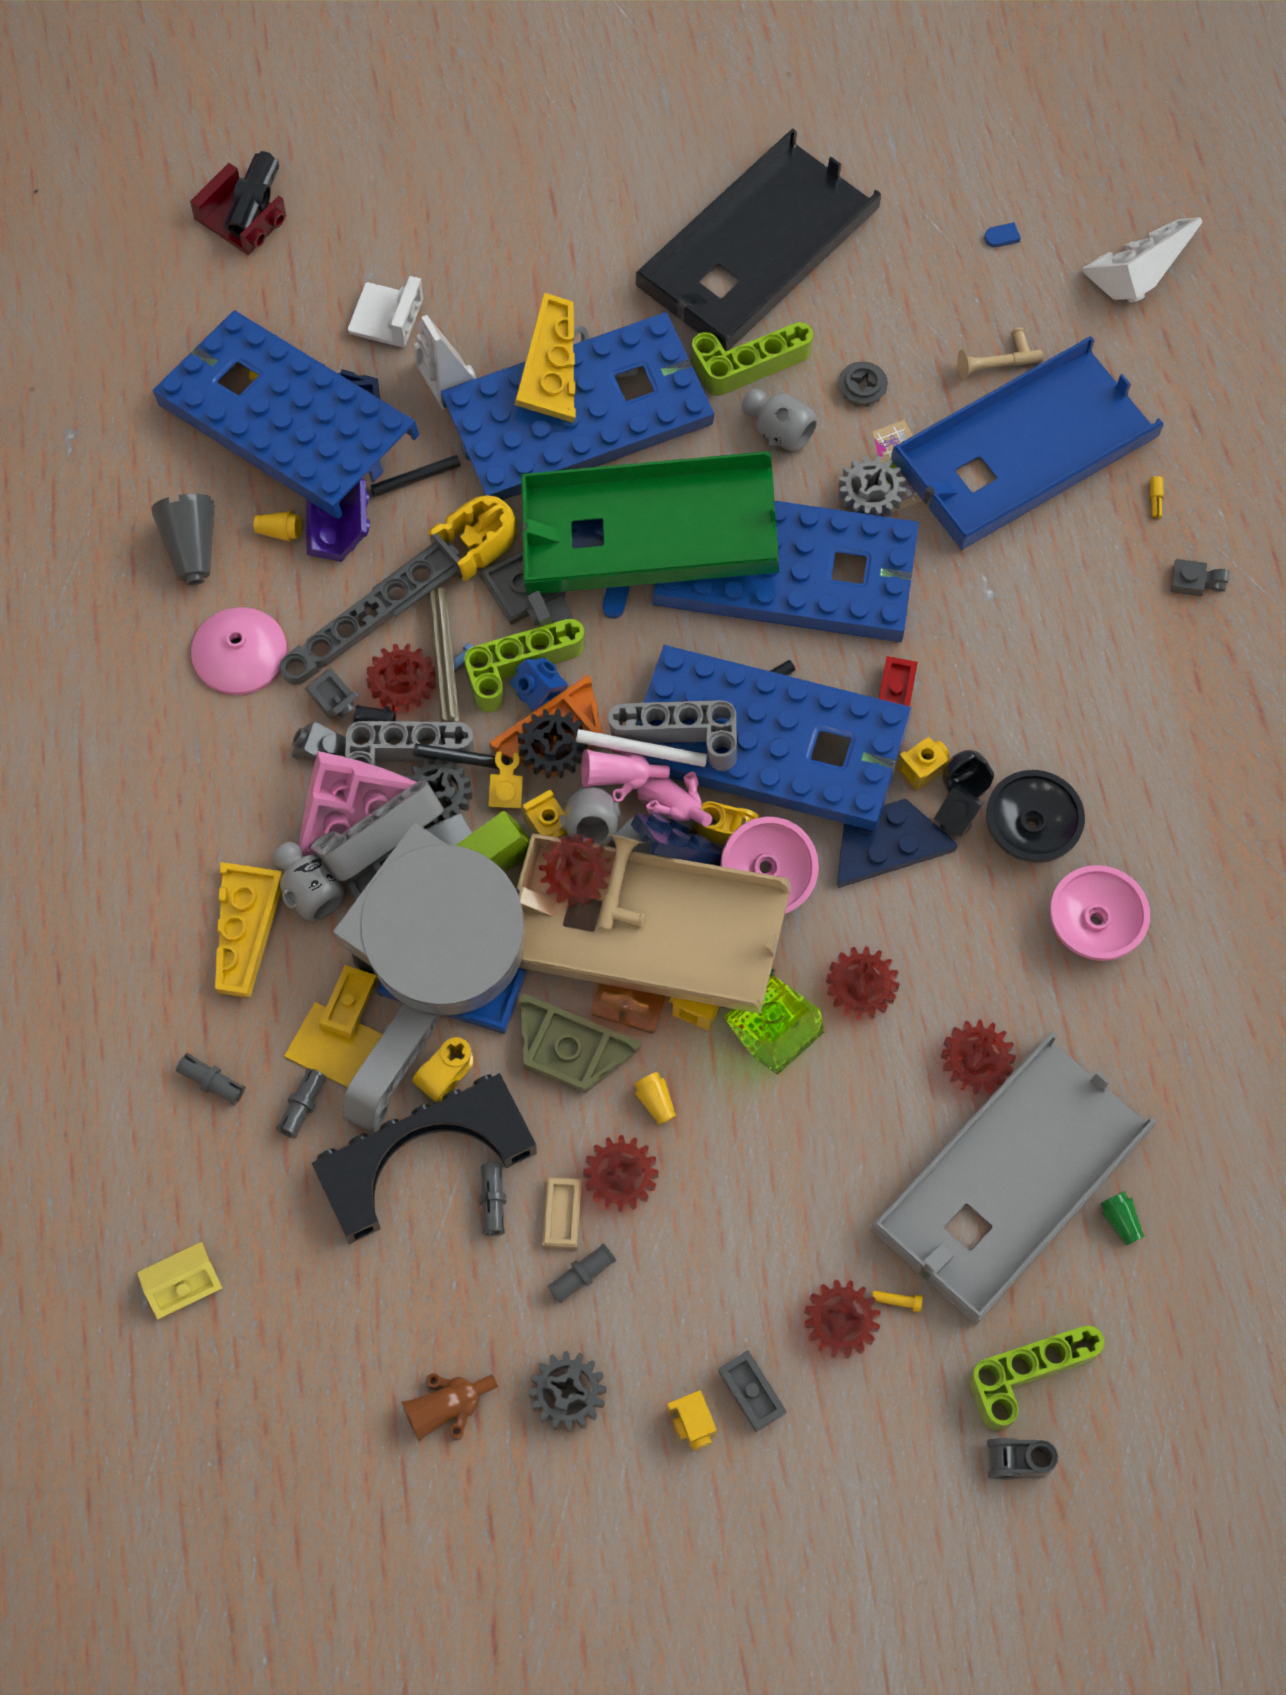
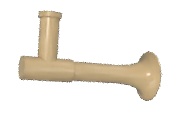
(1024, 356)
(609, 909)

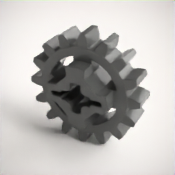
(439, 778)
(582, 1398)

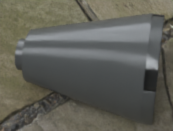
(187, 534)

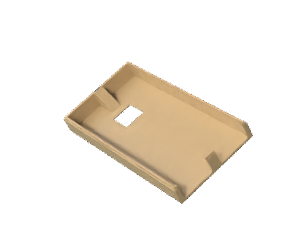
(702, 939)

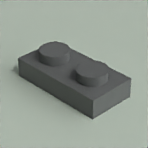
(752, 1391)

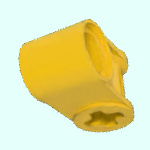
(727, 819)
(441, 1072)

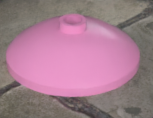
(239, 666)
(780, 845)
(1107, 896)

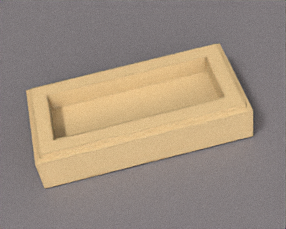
(562, 1213)

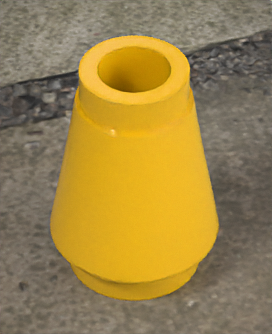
(279, 525)
(655, 1097)

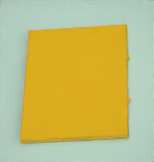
(329, 1052)

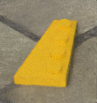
(549, 368)
(246, 916)

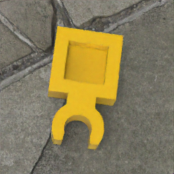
(506, 788)

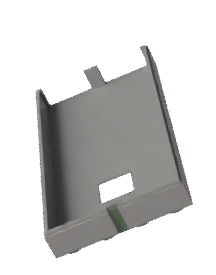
(1022, 1167)

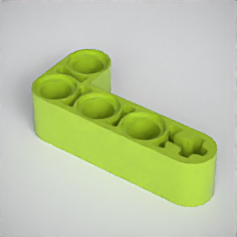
(789, 343)
(522, 646)
(1038, 1368)

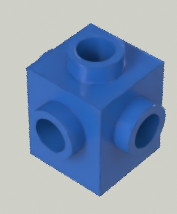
(537, 682)

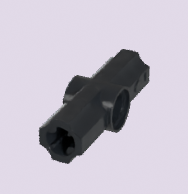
(252, 193)

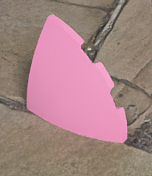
(344, 794)

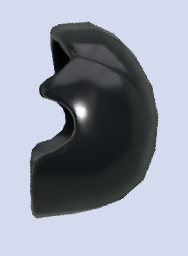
(969, 771)

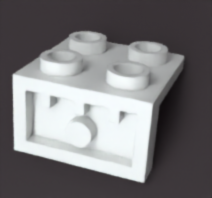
(387, 313)

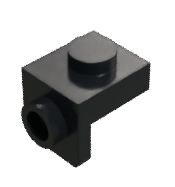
(958, 811)

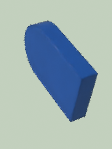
(1002, 235)
(615, 601)

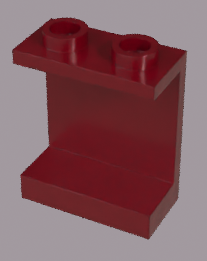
(213, 205)

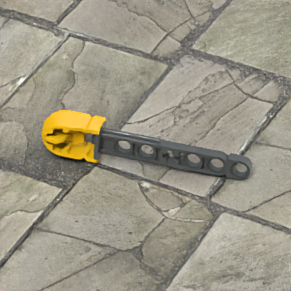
(494, 524)

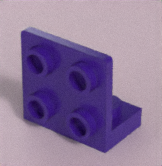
(335, 537)

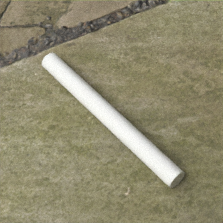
(641, 748)

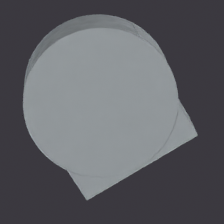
(437, 926)

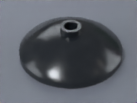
(1039, 799)

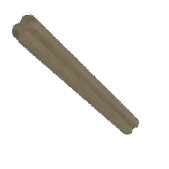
(443, 655)

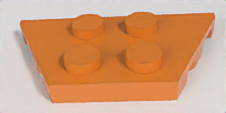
(576, 699)

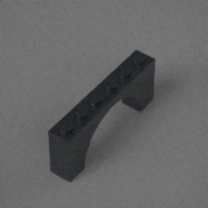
(479, 1112)

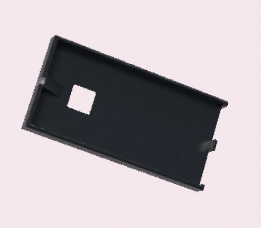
(763, 231)

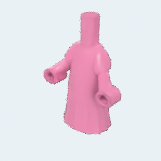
(614, 769)
(669, 799)

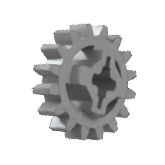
(866, 477)

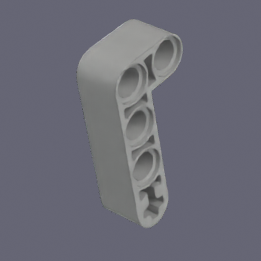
(674, 730)
(410, 733)
(378, 832)
(385, 1067)

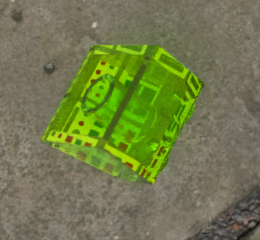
(782, 1029)

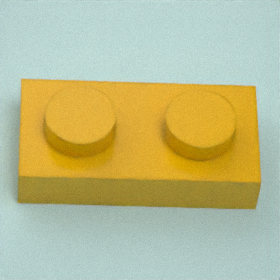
(348, 1001)

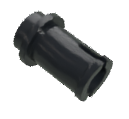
(365, 713)

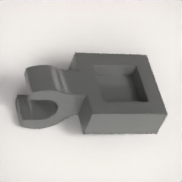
(1192, 578)

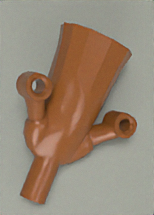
(456, 1399)

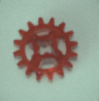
(404, 666)
(570, 858)
(849, 982)
(991, 1062)
(607, 1178)
(855, 1321)

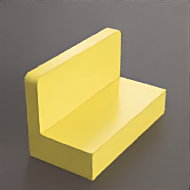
(179, 1280)

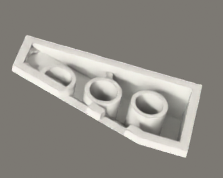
(1143, 263)
(438, 360)

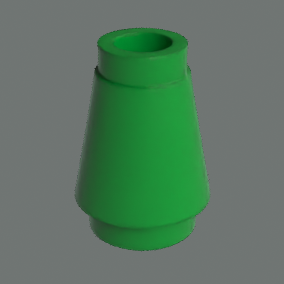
(1123, 1217)

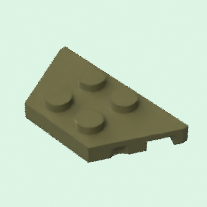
(570, 1046)

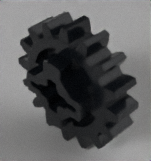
(539, 737)

